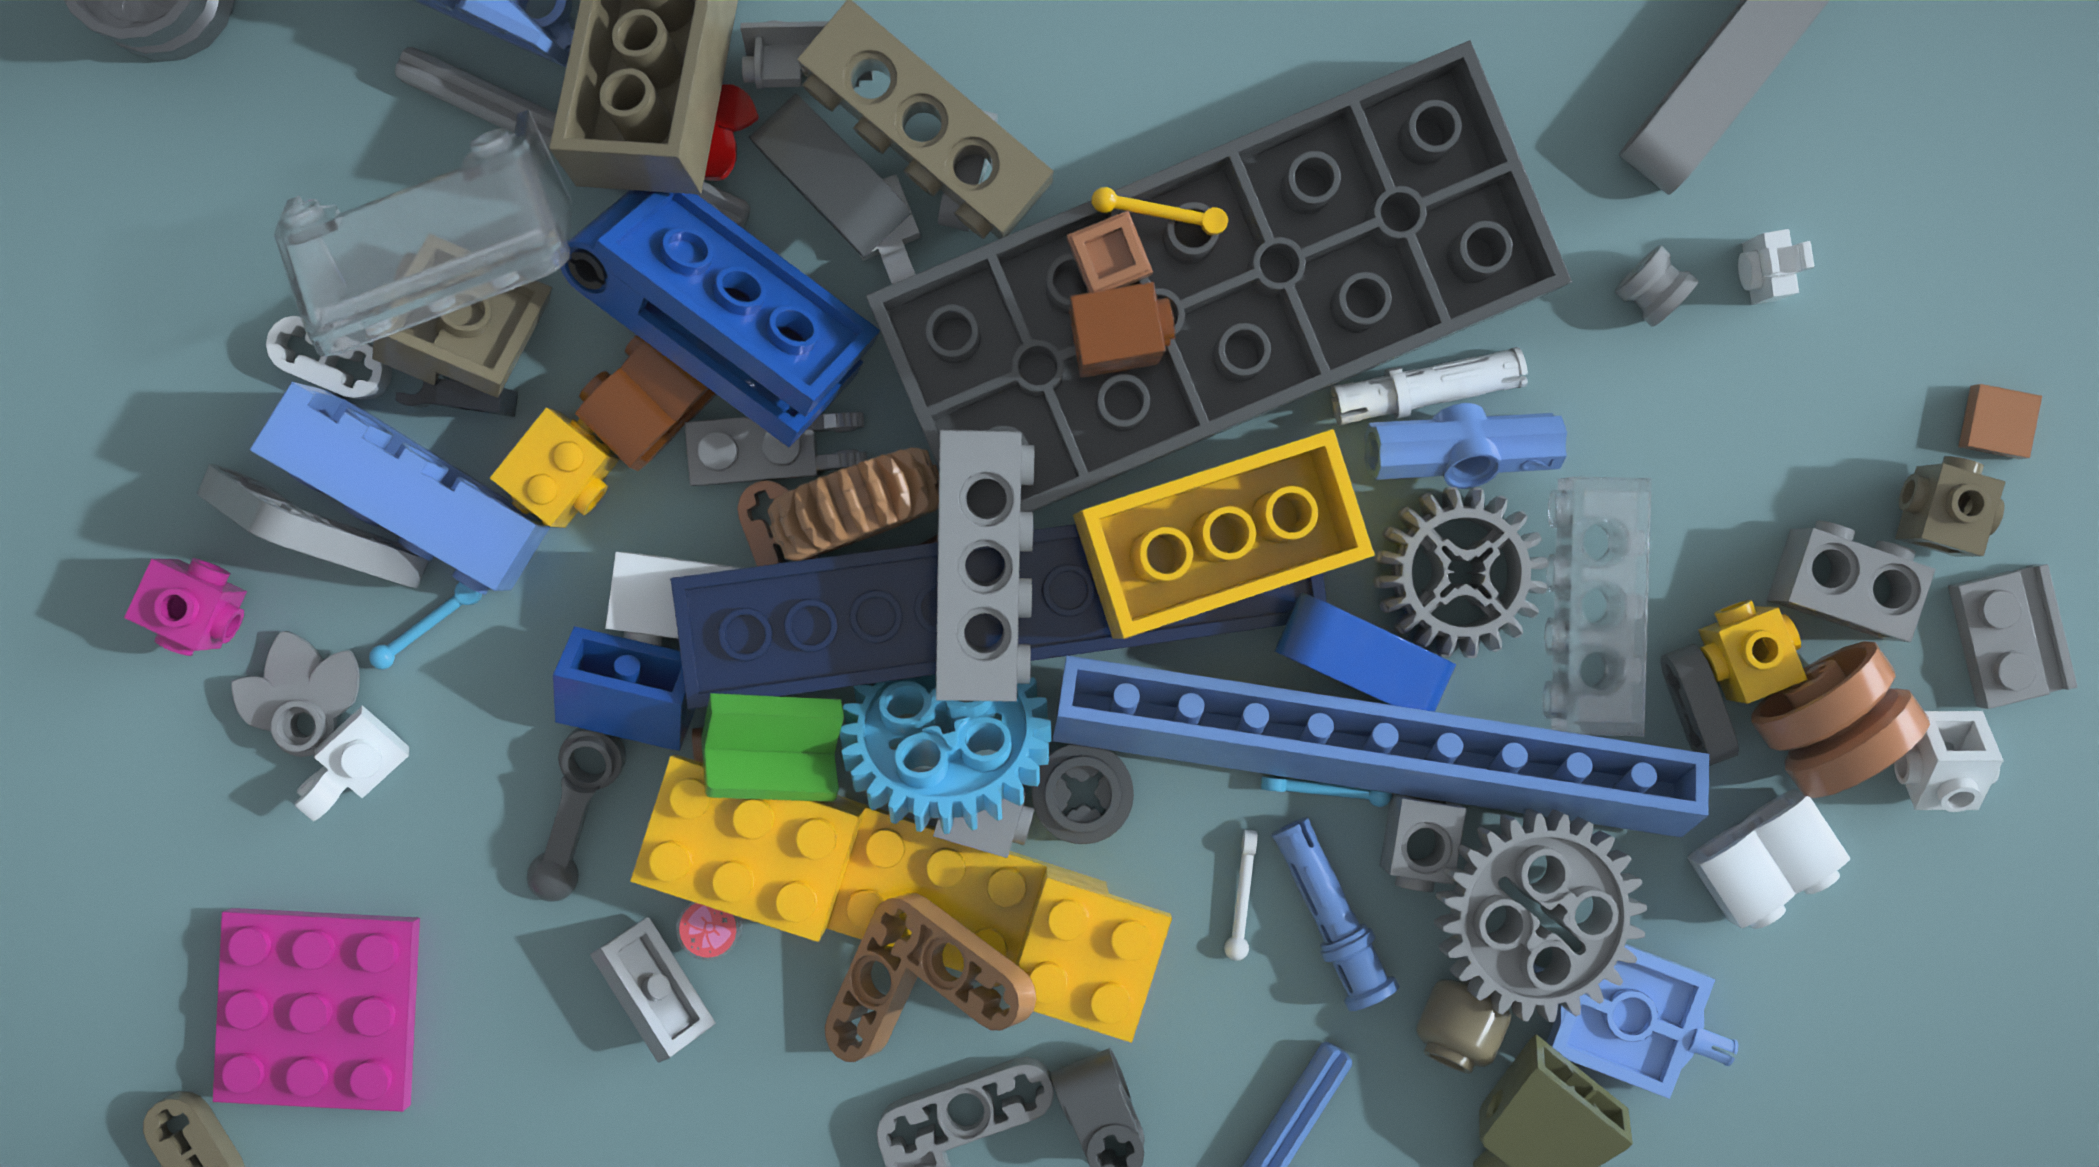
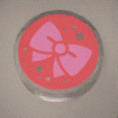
(707, 931)

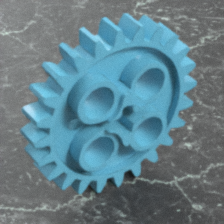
(946, 738)

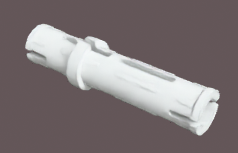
(1442, 383)

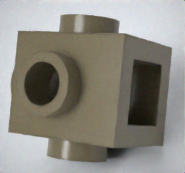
(1950, 507)

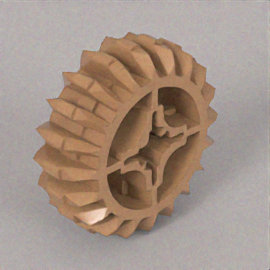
(855, 503)

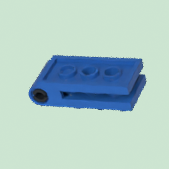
(721, 307)

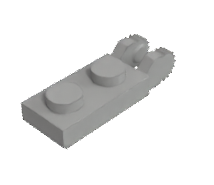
(745, 452)

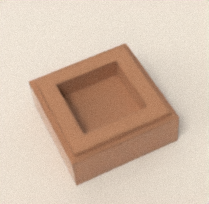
(1109, 254)
(2000, 421)

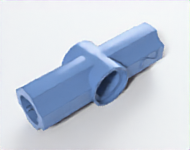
(1465, 446)

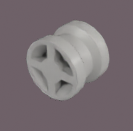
(1656, 286)

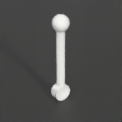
(1236, 947)

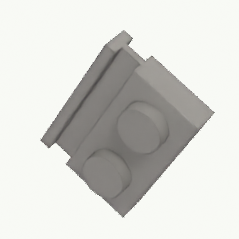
(2012, 636)

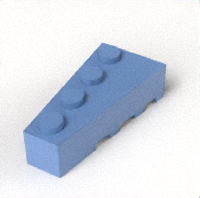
(400, 486)

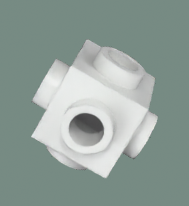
(1951, 763)

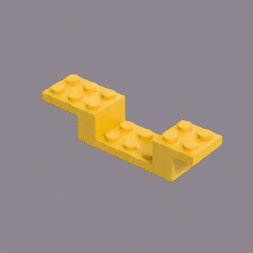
(837, 860)

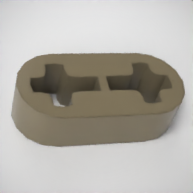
(198, 1144)

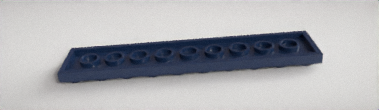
(877, 617)

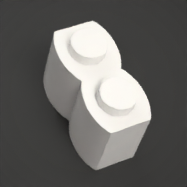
(1769, 860)

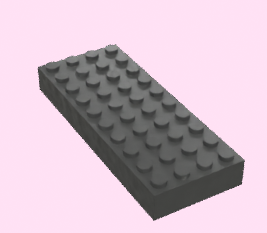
(1339, 252)

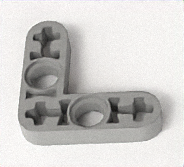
(285, 524)
(931, 1149)

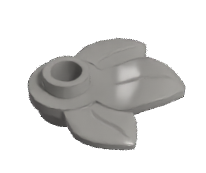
(296, 684)

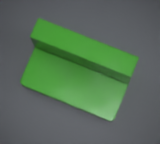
(771, 747)

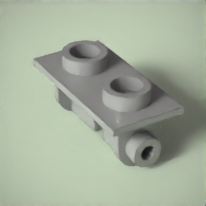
(774, 51)

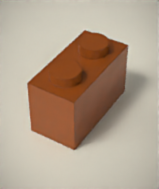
(1120, 329)

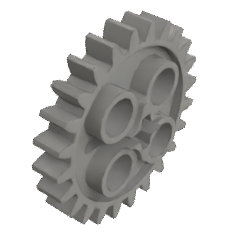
(1504, 959)

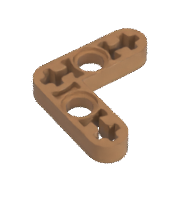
(921, 957)

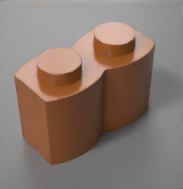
(641, 404)

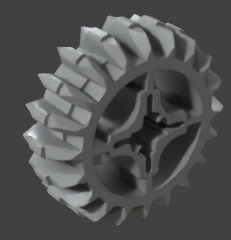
(1481, 592)

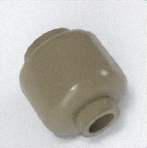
(1460, 1027)

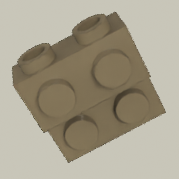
(469, 344)

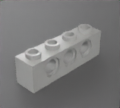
(963, 668)

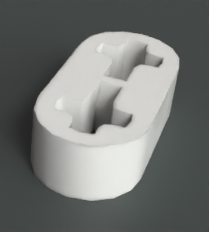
(324, 371)

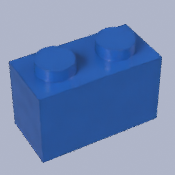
(622, 689)

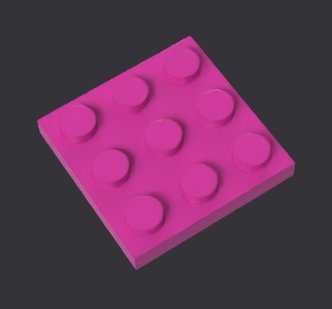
(316, 1009)

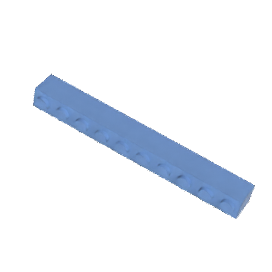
(1380, 747)

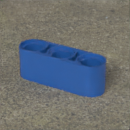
(1363, 655)

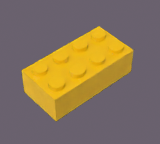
(1223, 535)

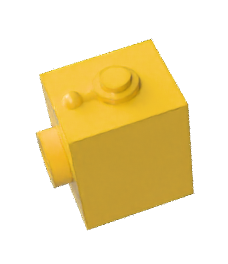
(556, 469)

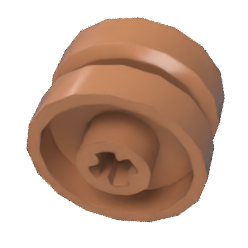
(1841, 721)

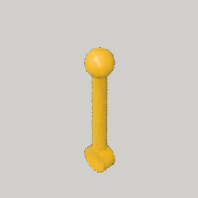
(1212, 221)

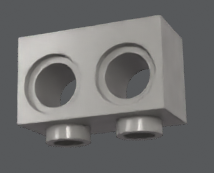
(1848, 592)

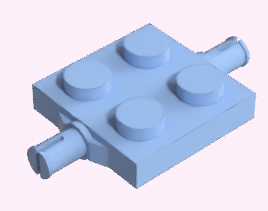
(1643, 1026)

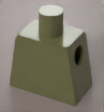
(1550, 1115)

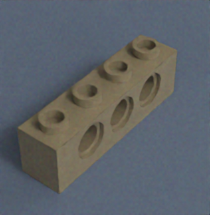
(859, 44)

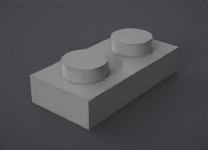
(653, 989)

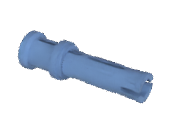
(1345, 940)

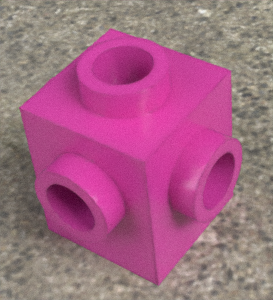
(187, 605)

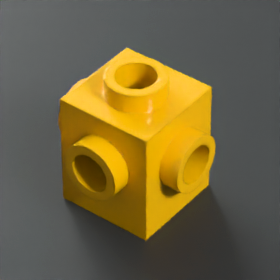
(1752, 651)

